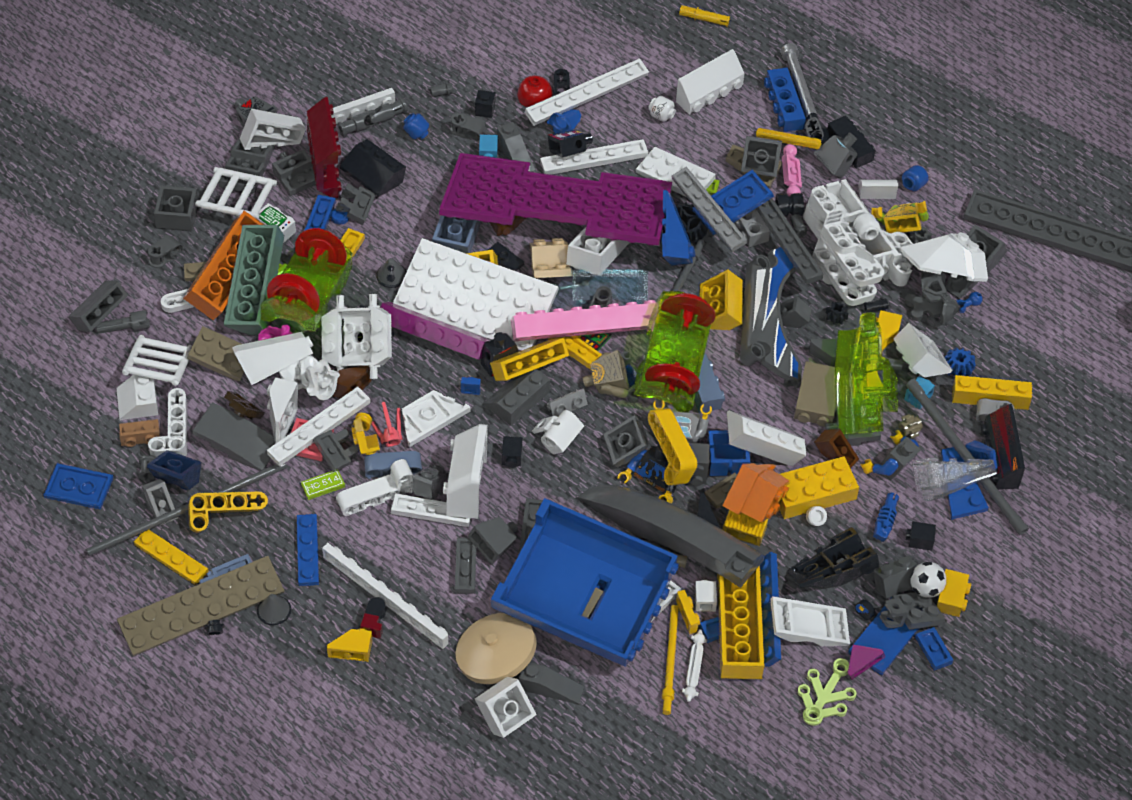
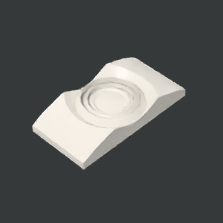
(809, 622)

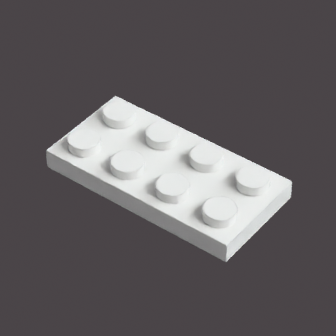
(662, 165)

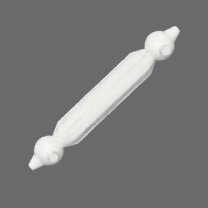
(694, 665)

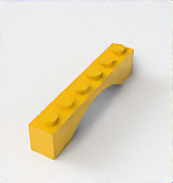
(890, 327)

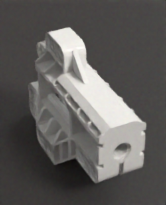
(841, 251)

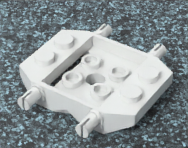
(371, 322)

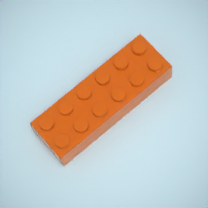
(213, 284)

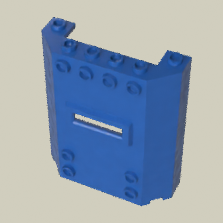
(561, 570)

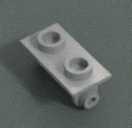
(569, 402)

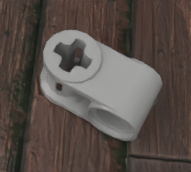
(987, 406)

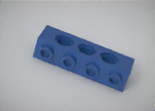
(784, 100)

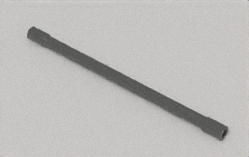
(918, 392)

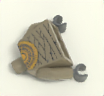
(610, 375)

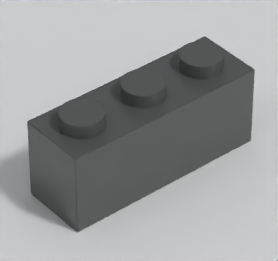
(98, 306)

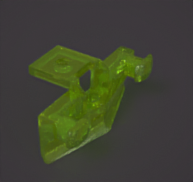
(856, 355)

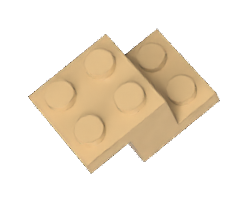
(549, 258)

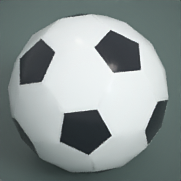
(928, 579)

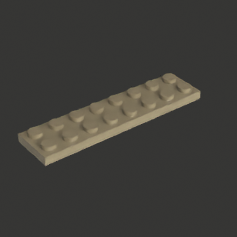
(198, 605)

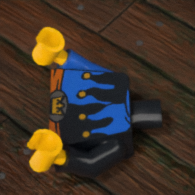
(650, 467)

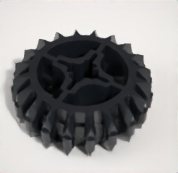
(693, 225)

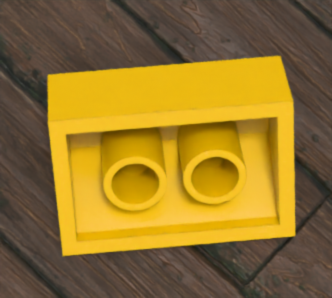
(725, 297)

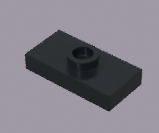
(506, 257)

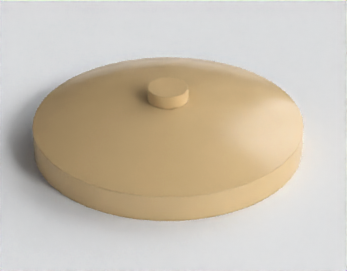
(495, 648)

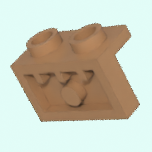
(138, 432)

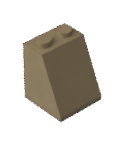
(817, 395)

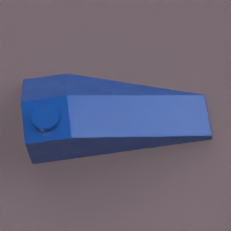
(675, 241)

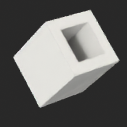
(705, 595)

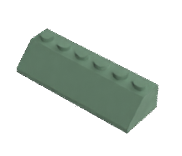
(254, 268)

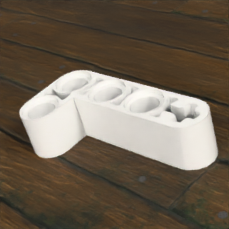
(175, 424)
(377, 490)

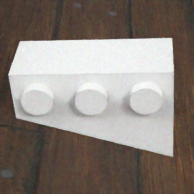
(271, 128)

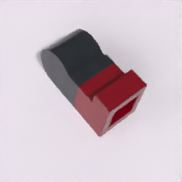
(373, 614)

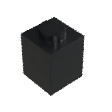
(485, 103)
(512, 451)
(921, 535)

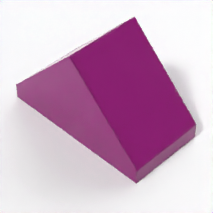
(862, 659)

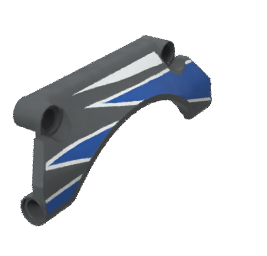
(762, 326)

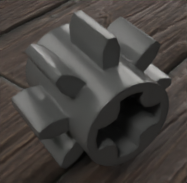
(920, 235)

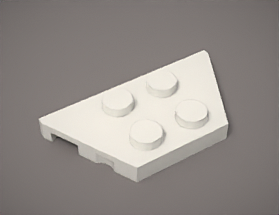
(430, 415)

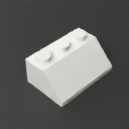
(920, 352)

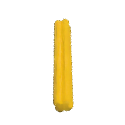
(788, 138)

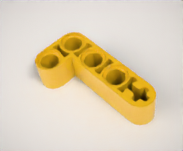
(674, 445)
(228, 506)

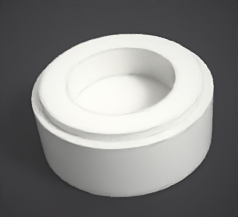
(816, 516)

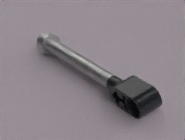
(813, 126)

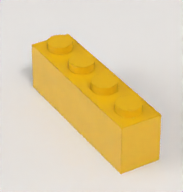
(529, 359)
(971, 389)

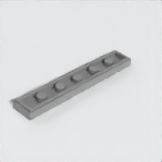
(709, 209)

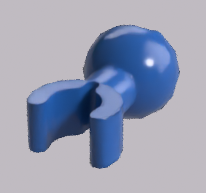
(974, 299)

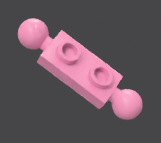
(791, 170)

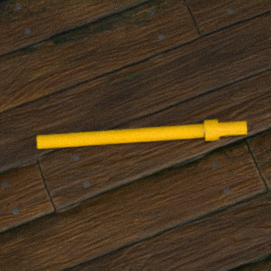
(668, 692)

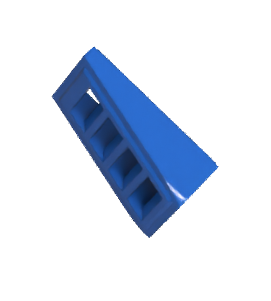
(981, 451)

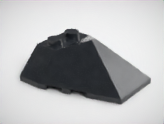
(836, 563)

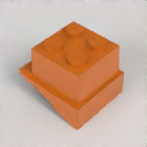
(757, 491)

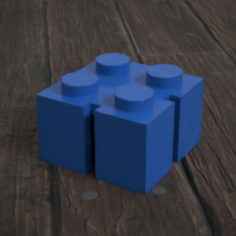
(723, 456)

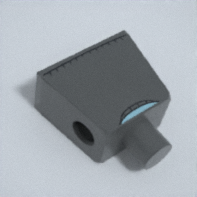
(837, 154)

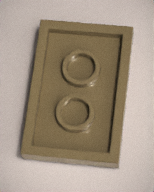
(216, 353)

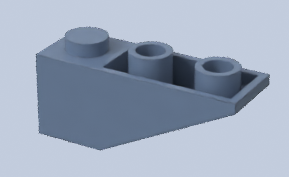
(709, 390)

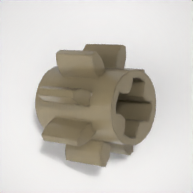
(910, 426)

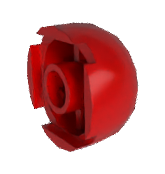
(533, 90)

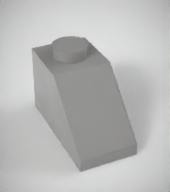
(158, 498)

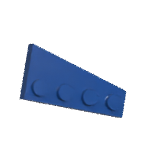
(966, 500)

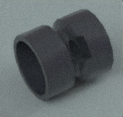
(792, 204)

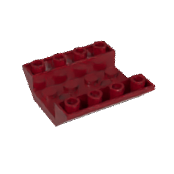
(323, 147)

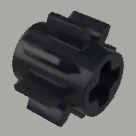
(837, 313)

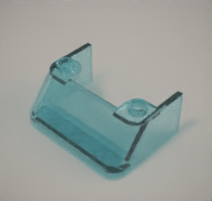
(624, 284)

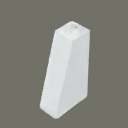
(271, 355)

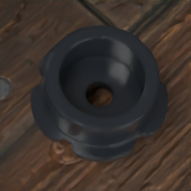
(214, 627)

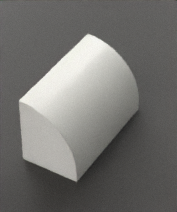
(878, 189)

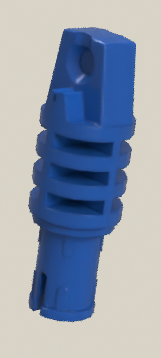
(886, 517)

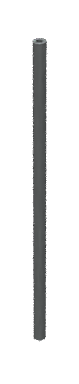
(181, 510)

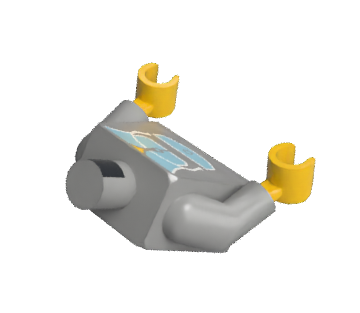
(692, 424)

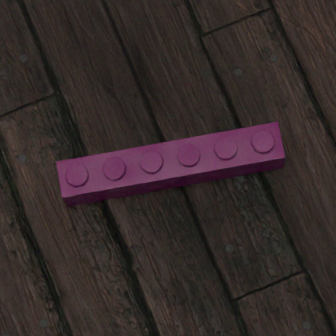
(435, 330)

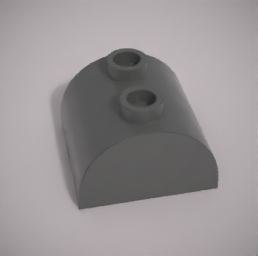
(761, 156)

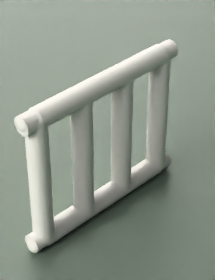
(235, 175)
(177, 369)

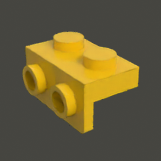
(367, 444)

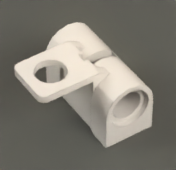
(559, 431)

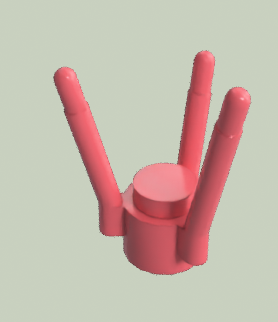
(390, 436)

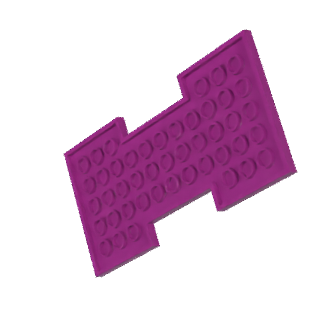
(501, 188)

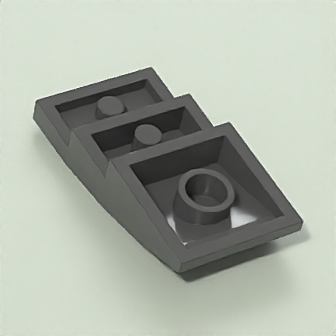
(247, 161)
(235, 436)

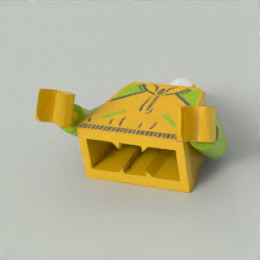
(902, 217)

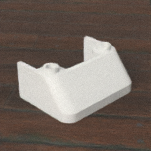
(465, 472)

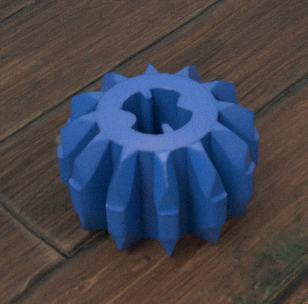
(960, 361)

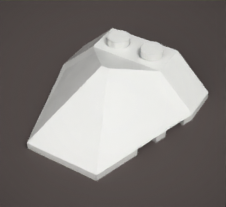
(949, 254)

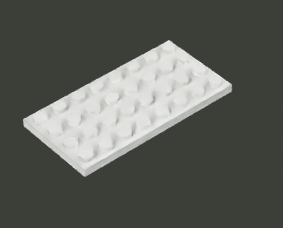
(470, 291)

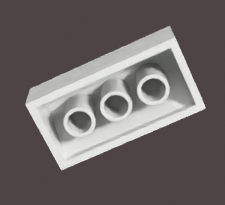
(710, 82)
(765, 439)

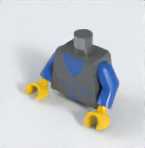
(897, 459)

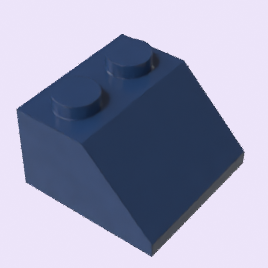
(176, 469)

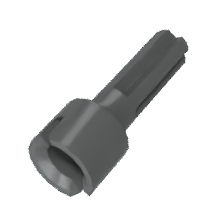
(136, 321)

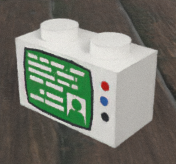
(273, 216)

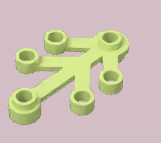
(825, 696)

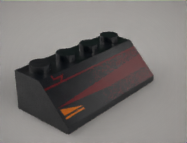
(1003, 437)

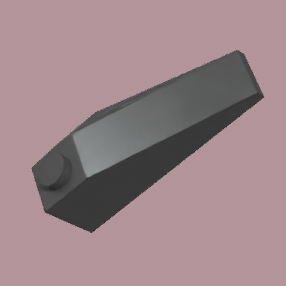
(994, 252)

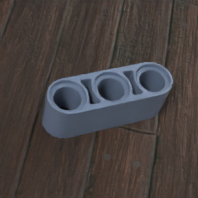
(379, 463)

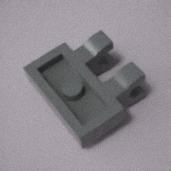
(361, 204)
(333, 452)

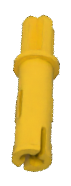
(704, 15)

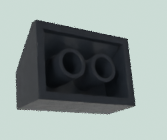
(373, 168)

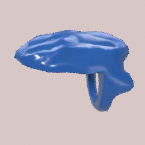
(565, 121)

